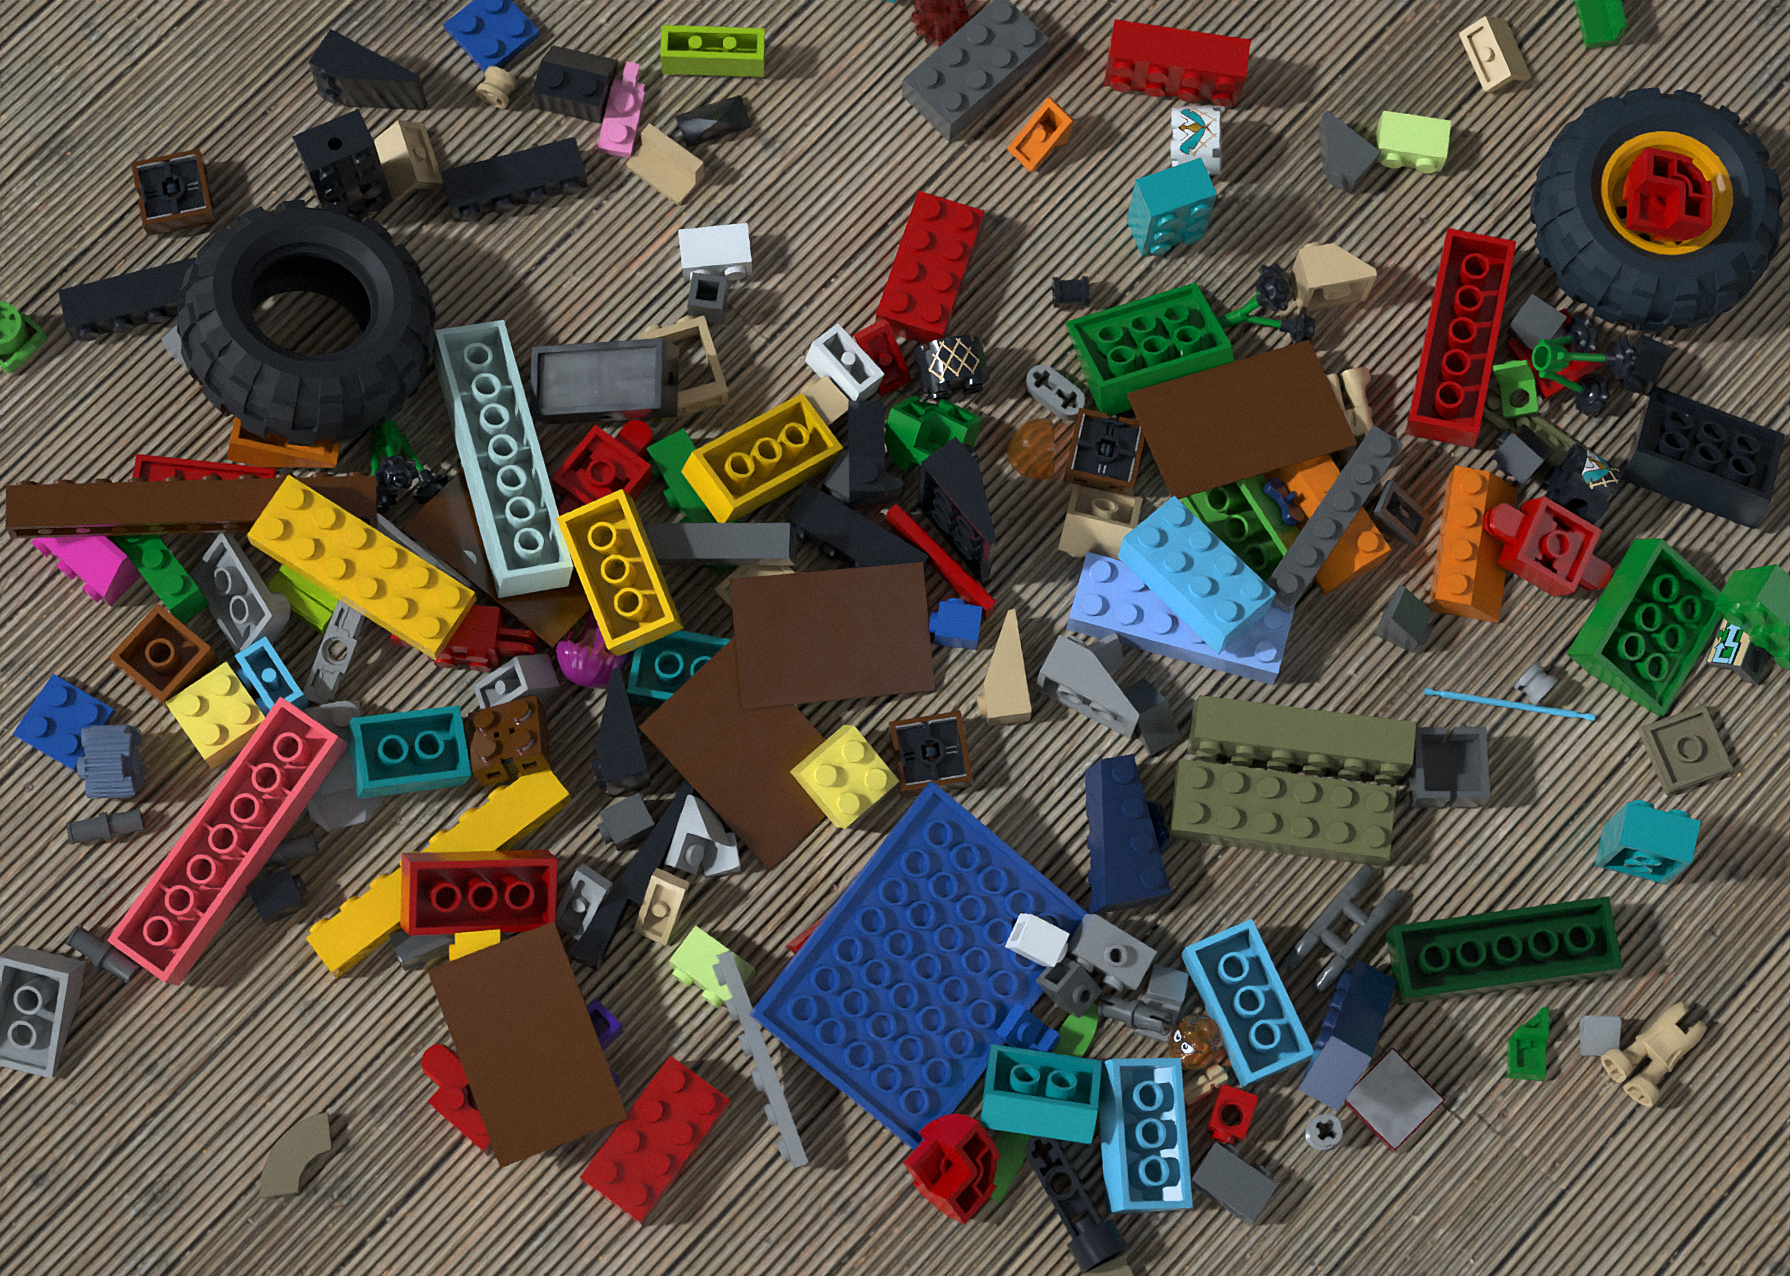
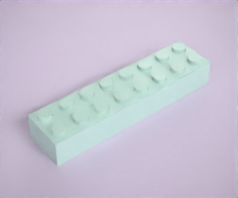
(501, 459)

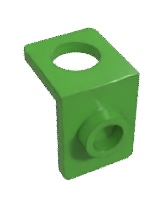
(1512, 377)

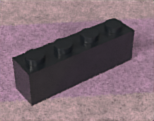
(515, 180)
(123, 301)
(847, 534)

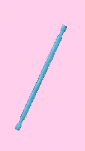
(1509, 704)

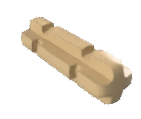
(1202, 1084)

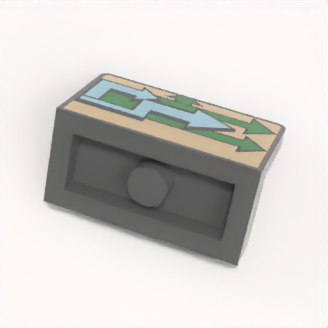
(1736, 652)

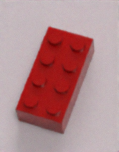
(1176, 63)
(930, 268)
(477, 891)
(656, 1140)

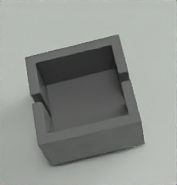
(1450, 769)

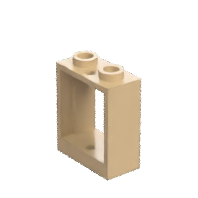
(703, 396)

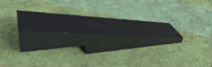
(631, 887)

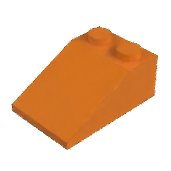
(276, 452)

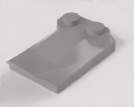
(239, 595)
(335, 800)

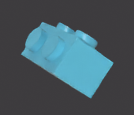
(269, 676)

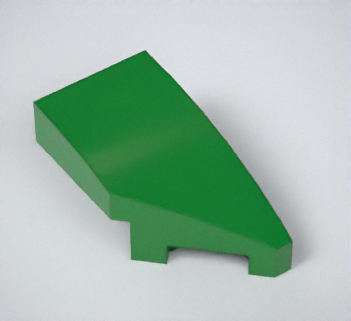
(1528, 1048)

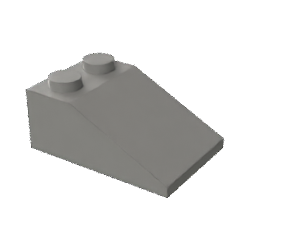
(1081, 683)
(36, 1008)

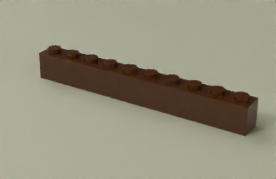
(168, 505)

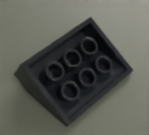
(1704, 457)
(957, 505)

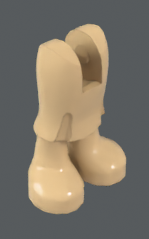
(1359, 416)
(1662, 1045)

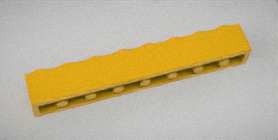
(495, 826)

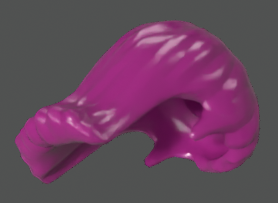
(588, 659)

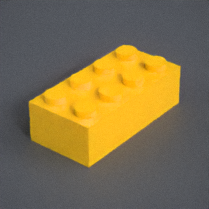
(761, 459)
(619, 573)

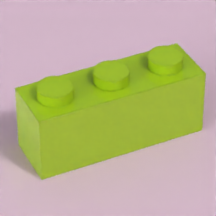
(712, 51)

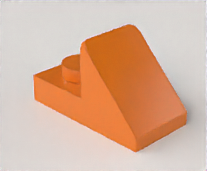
(1041, 134)

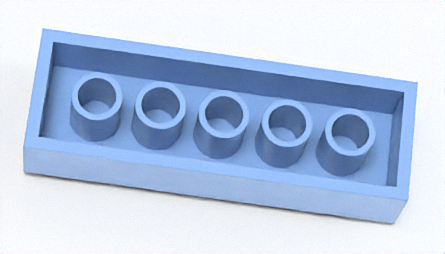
(1119, 602)

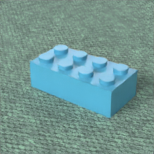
(1196, 574)
(1247, 1003)

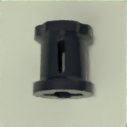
(1070, 291)

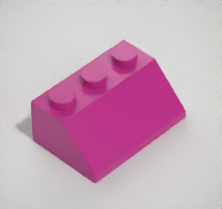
(95, 562)

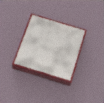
(1393, 1100)

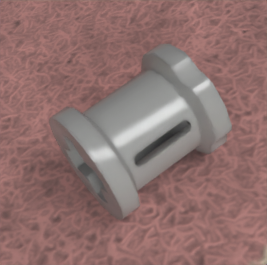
(1312, 1132)

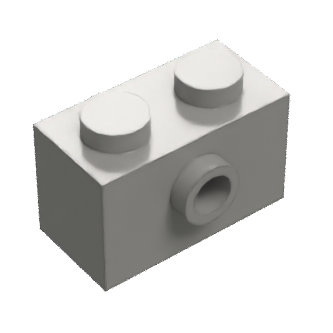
(1110, 952)

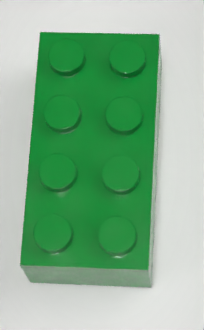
(1760, 606)

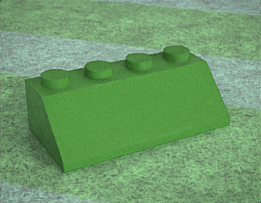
(1246, 522)

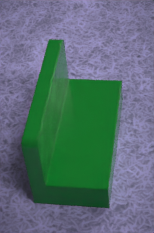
(1601, 22)

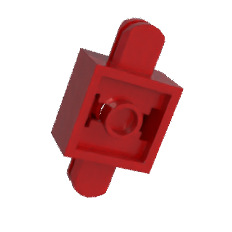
(605, 466)
(1557, 534)
(482, 641)
(454, 1097)

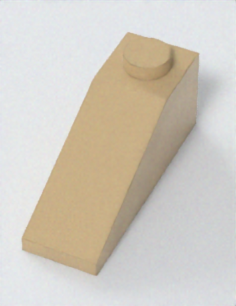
(1005, 686)

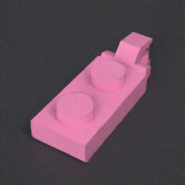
(622, 114)

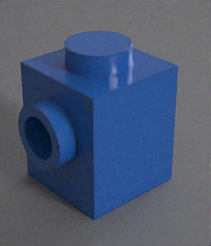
(956, 624)

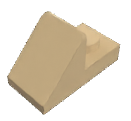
(662, 906)

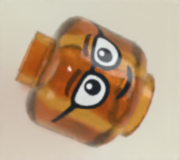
(1194, 1041)

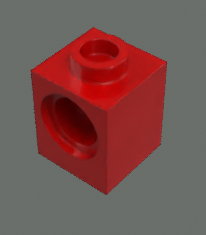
(1239, 1100)

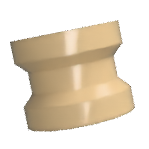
(496, 87)

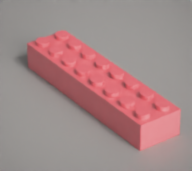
(228, 842)

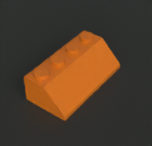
(1361, 543)
(1466, 568)

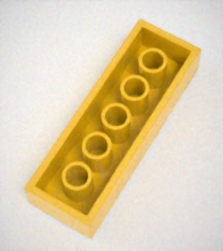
(361, 567)

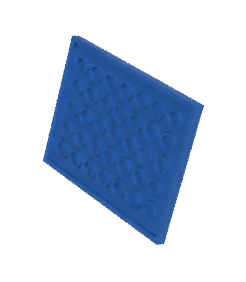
(914, 967)

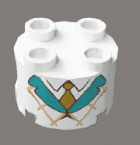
(1197, 135)

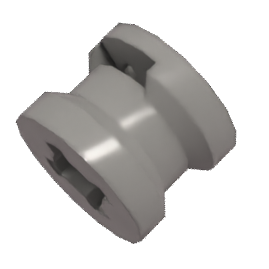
(1536, 683)

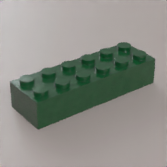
(1504, 950)

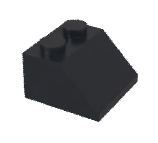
(574, 83)

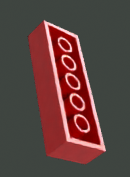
(1460, 338)

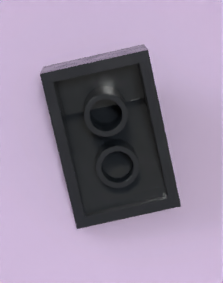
(362, 77)
(618, 746)

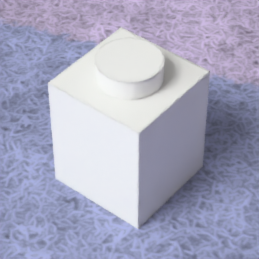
(1038, 940)

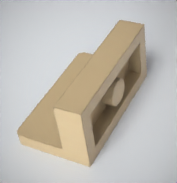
(1494, 53)
(407, 159)
(666, 165)

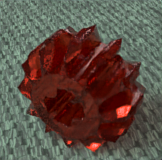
(934, 28)

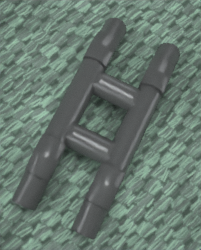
(1344, 950)

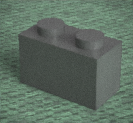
(1233, 1182)

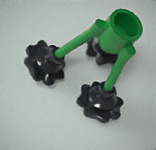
(1582, 338)
(398, 471)

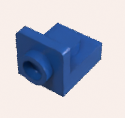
(1026, 1031)

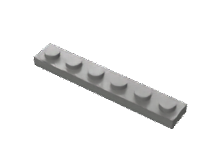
(765, 1075)

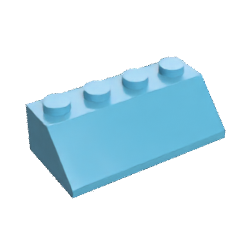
(1144, 1136)

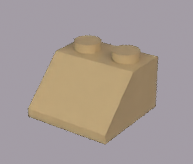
(1329, 277)
(1098, 521)

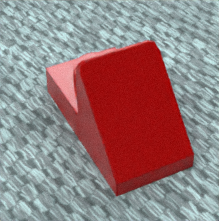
(884, 351)

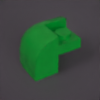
(921, 428)

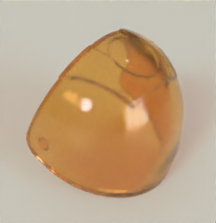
(1032, 449)

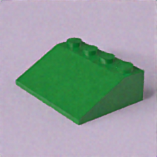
(1147, 344)
(1648, 625)

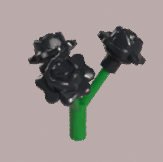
(1276, 293)

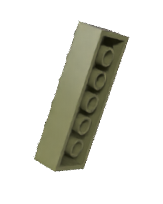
(1301, 739)
(1282, 812)

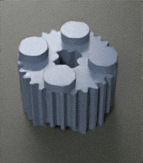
(111, 761)

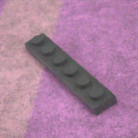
(1332, 517)

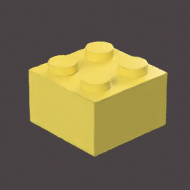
(217, 715)
(844, 776)

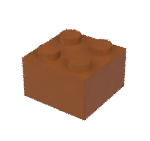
(163, 656)

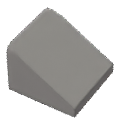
(1108, 652)
(720, 858)
(1599, 1034)

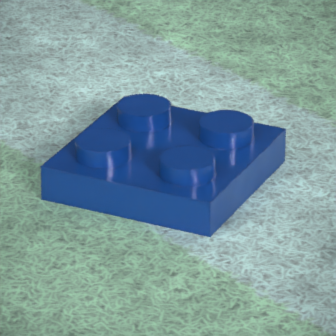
(491, 31)
(57, 719)

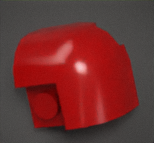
(1667, 196)
(954, 1165)

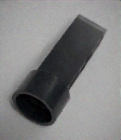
(1093, 1238)

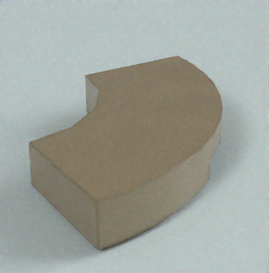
(293, 1155)

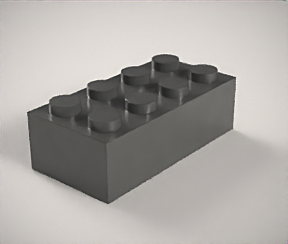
(975, 67)

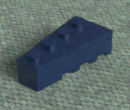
(1121, 839)
(1348, 1034)

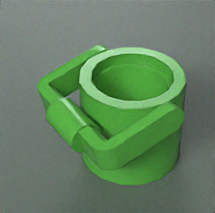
(15, 337)

